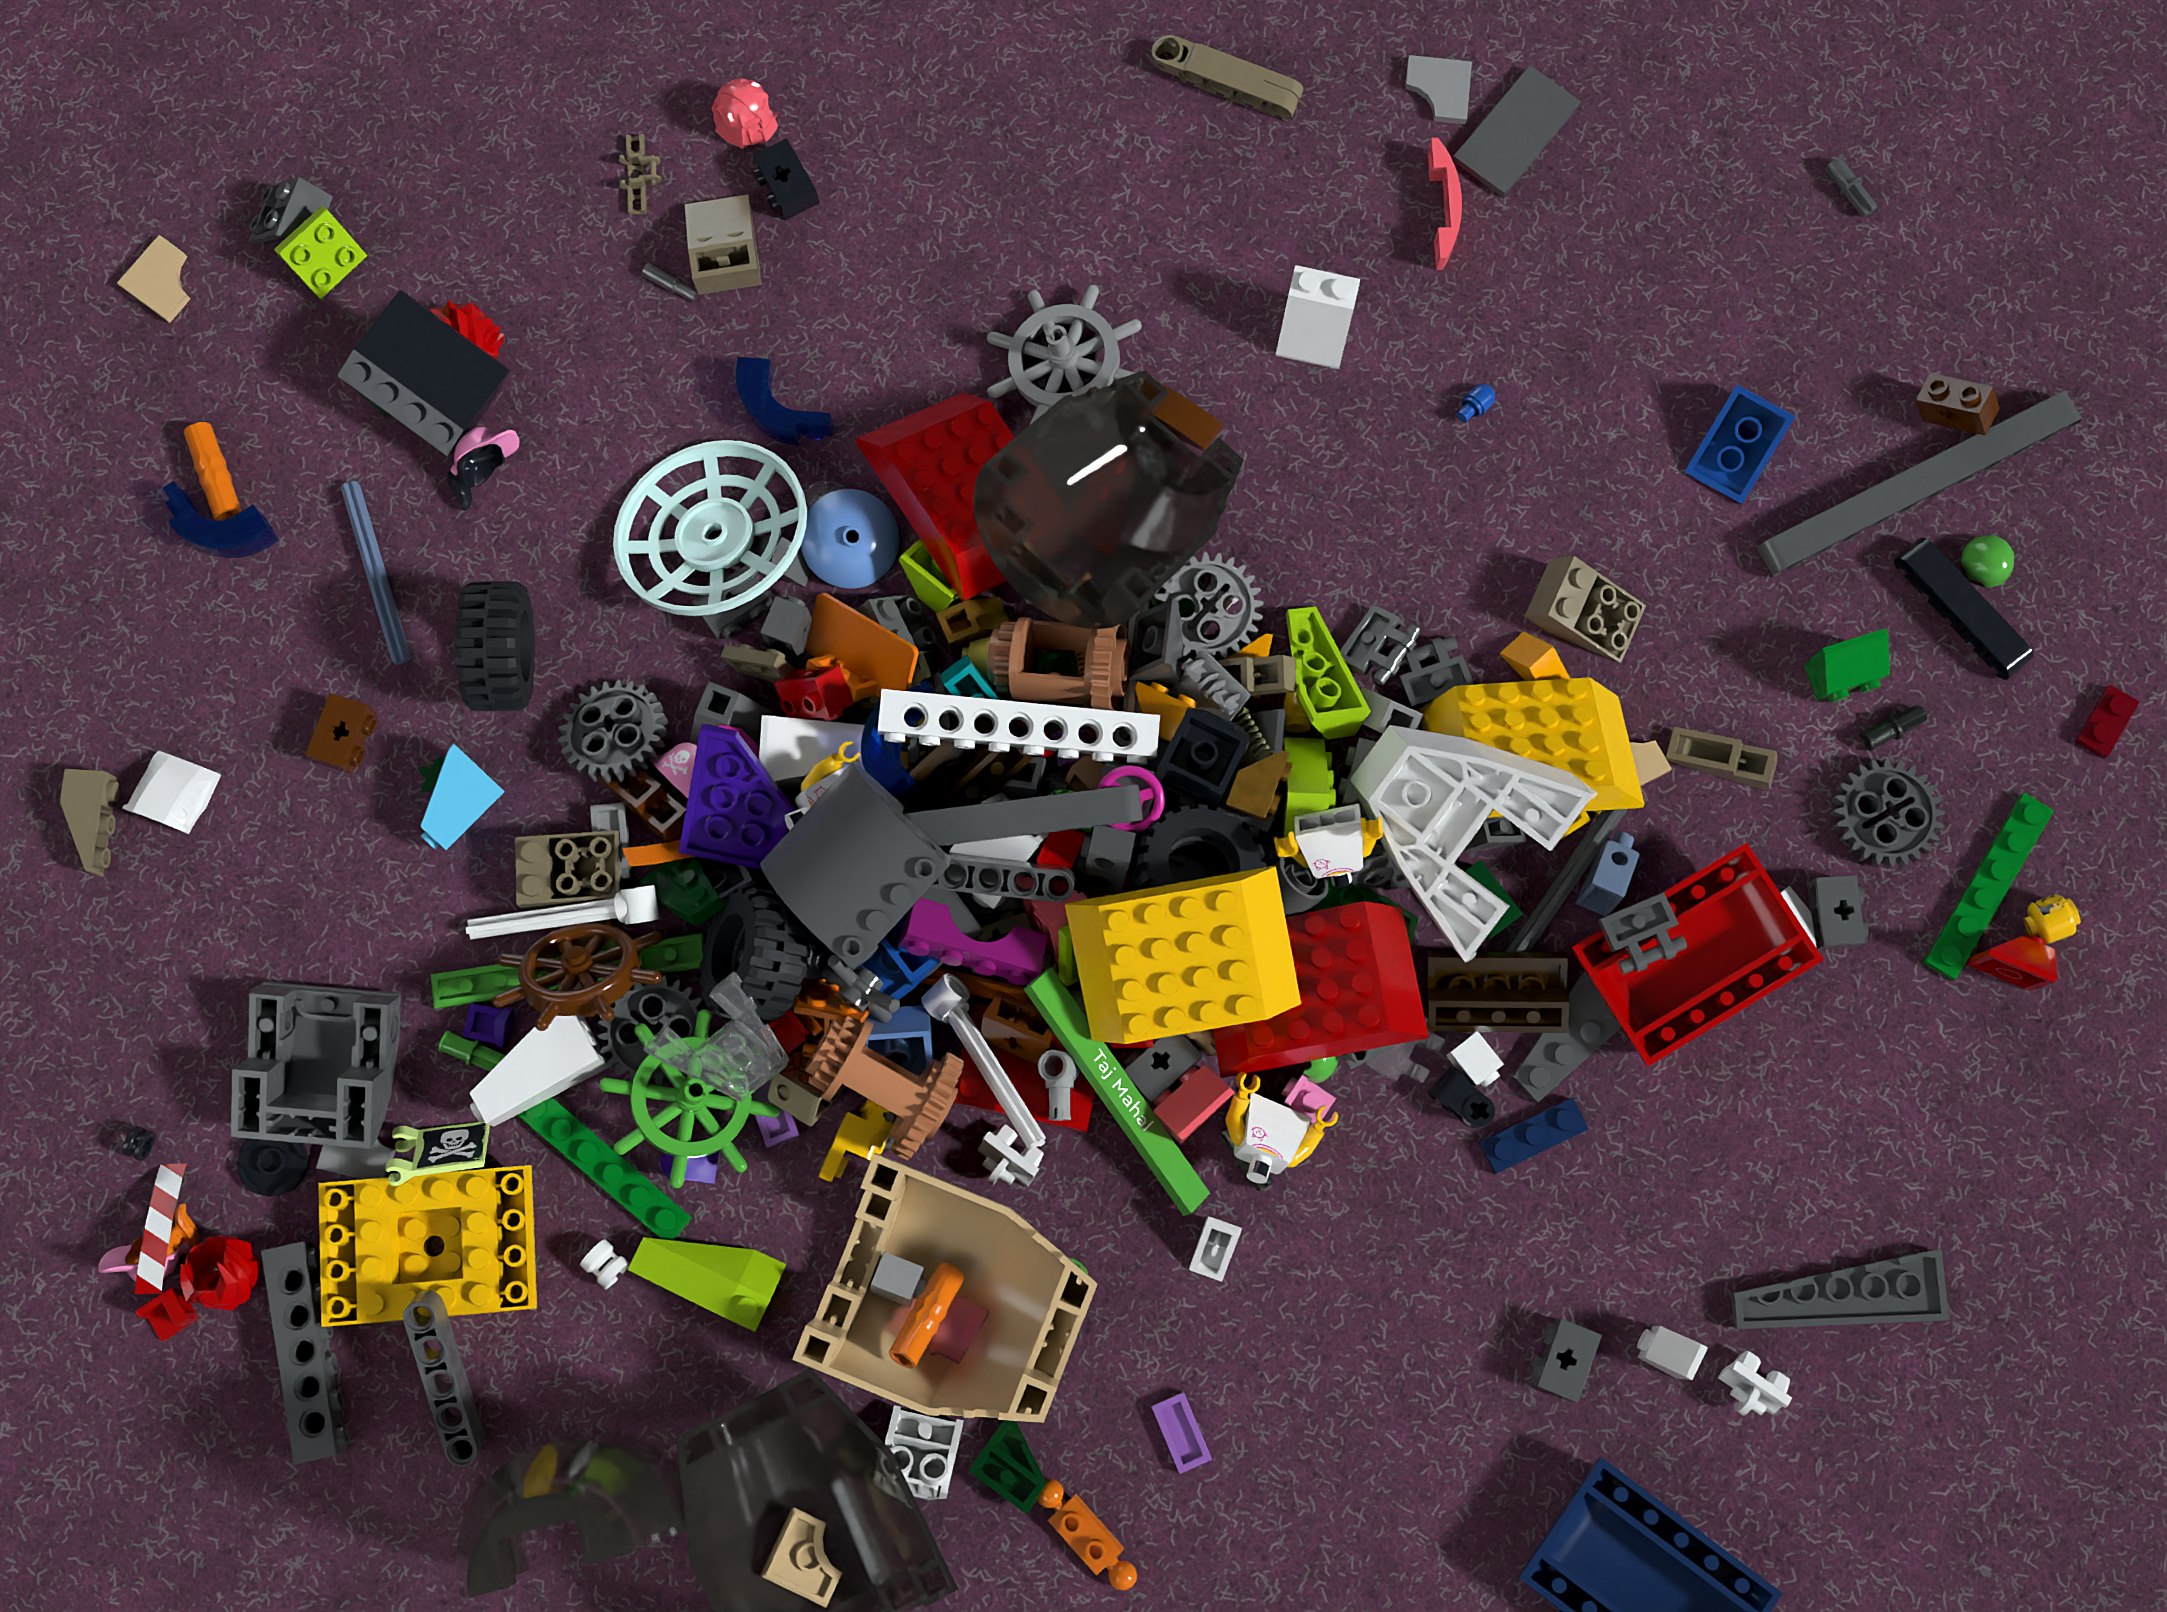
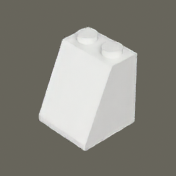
(1317, 317)
(1017, 848)

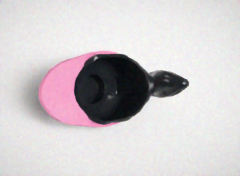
(476, 459)

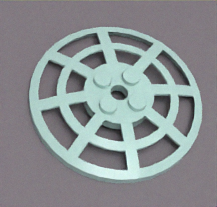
(709, 516)

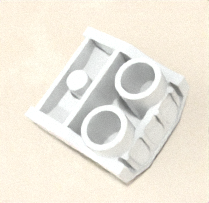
(173, 791)
(924, 1446)

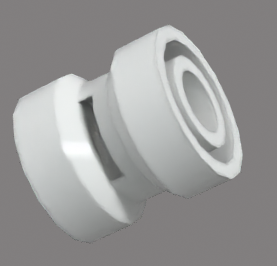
(604, 1264)

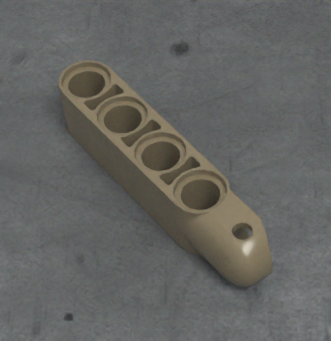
(1229, 75)

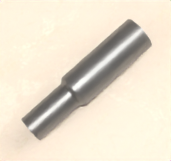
(667, 281)

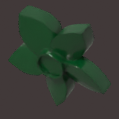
(431, 774)

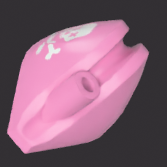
(678, 765)

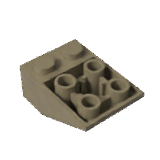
(722, 244)
(1585, 608)
(566, 869)

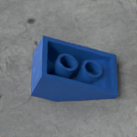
(1739, 443)

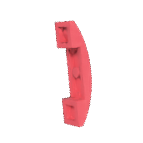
(1443, 169)

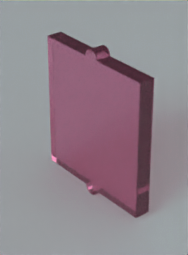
(958, 1329)

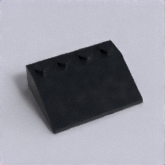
(424, 373)

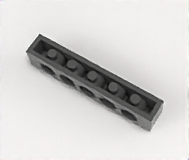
(294, 1370)

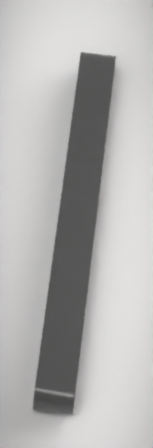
(1918, 482)

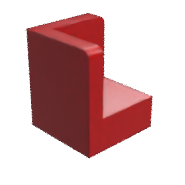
(790, 1032)
(168, 1313)

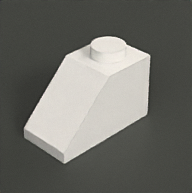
(1671, 1352)

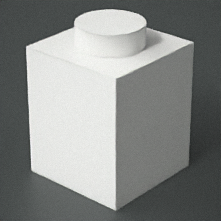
(1476, 1060)

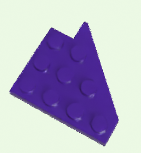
(732, 803)

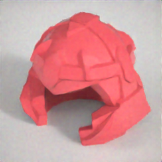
(743, 113)

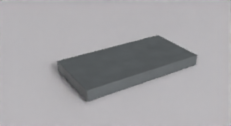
(1516, 131)

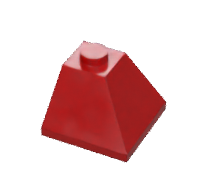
(2020, 962)

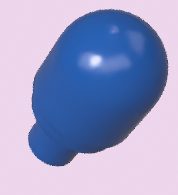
(1476, 402)

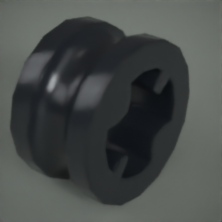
(139, 1143)

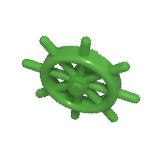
(690, 1100)

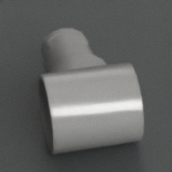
(1060, 1084)

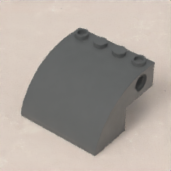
(853, 865)
(316, 1065)

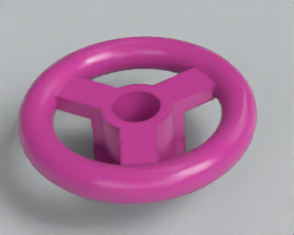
(1154, 791)

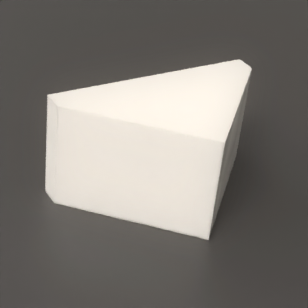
(1214, 1248)

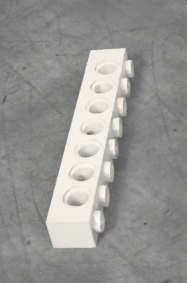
(1141, 727)

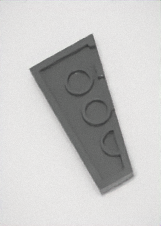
(1561, 1053)

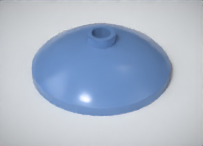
(843, 562)

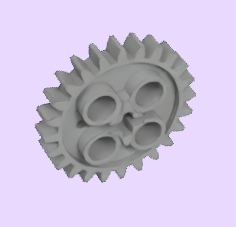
(1231, 627)

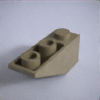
(88, 808)

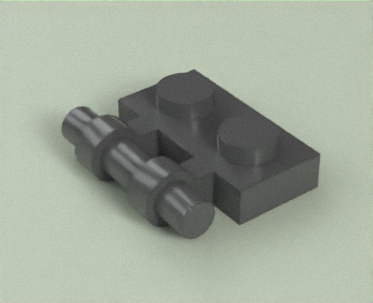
(1371, 638)
(1428, 683)
(1640, 922)

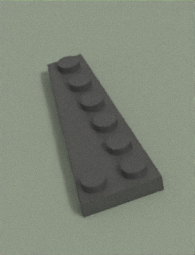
(1877, 1292)

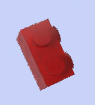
(814, 693)

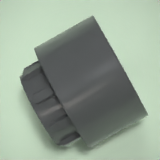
(1298, 886)

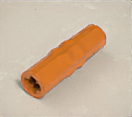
(212, 471)
(926, 1315)

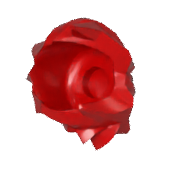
(472, 324)
(219, 1272)

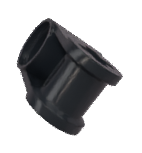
(1458, 1094)

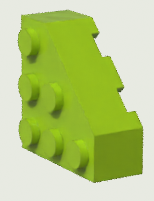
(1308, 783)

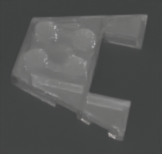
(735, 1057)

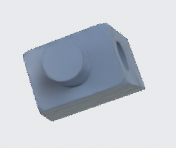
(1609, 875)

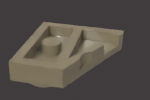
(760, 664)

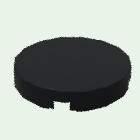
(285, 1166)

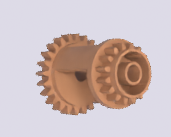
(1106, 663)
(916, 1100)

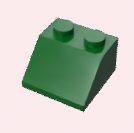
(1849, 666)

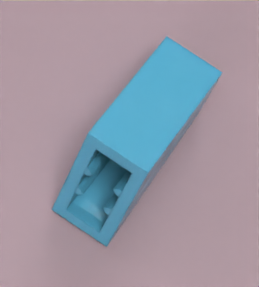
(457, 799)

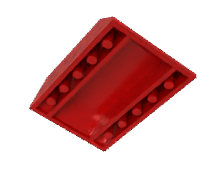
(931, 474)
(1737, 951)
(1352, 988)

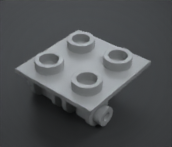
(1210, 686)

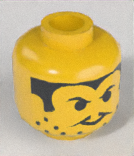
(2052, 918)

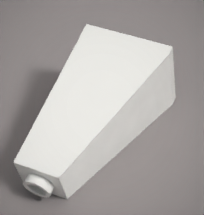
(795, 745)
(539, 1069)

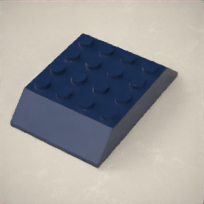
(1634, 1554)

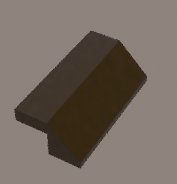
(960, 776)
(1498, 992)

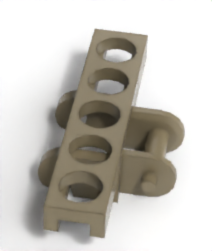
(638, 157)

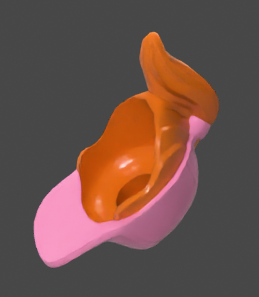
(126, 1258)

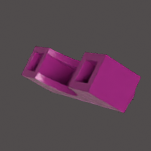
(931, 932)

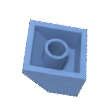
(905, 1038)

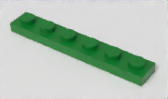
(1988, 886)
(607, 1168)

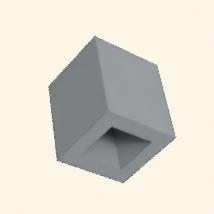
(898, 1280)

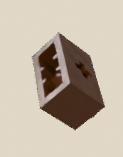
(1957, 403)
(341, 716)
(1017, 1028)

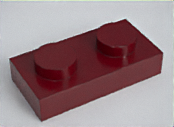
(2107, 721)

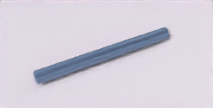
(375, 573)

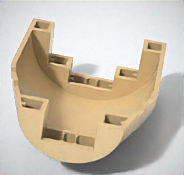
(1007, 1266)

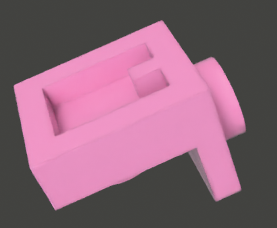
(1306, 1097)

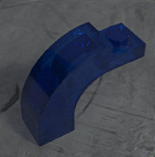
(782, 424)
(229, 538)
(883, 758)

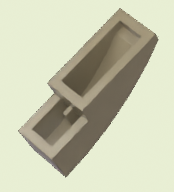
(1263, 674)
(1723, 757)

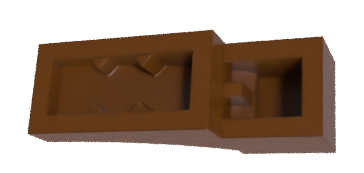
(649, 803)

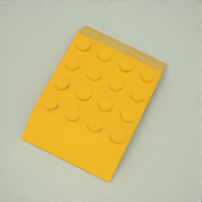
(1553, 722)
(1184, 957)

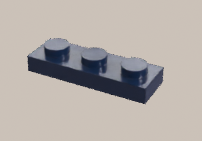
(1533, 1135)

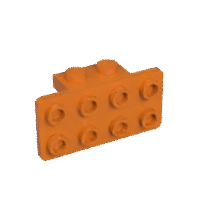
(863, 649)

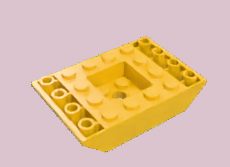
(379, 1236)

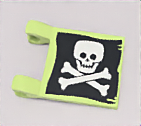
(438, 1150)

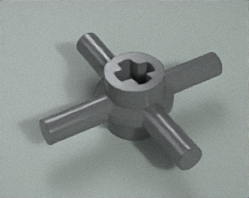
(860, 989)

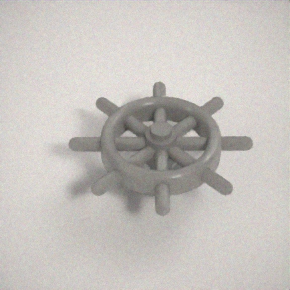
(1063, 354)

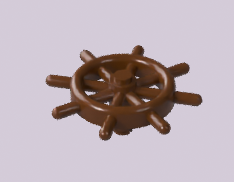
(578, 971)

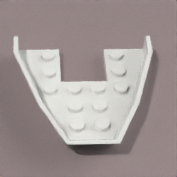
(1434, 801)

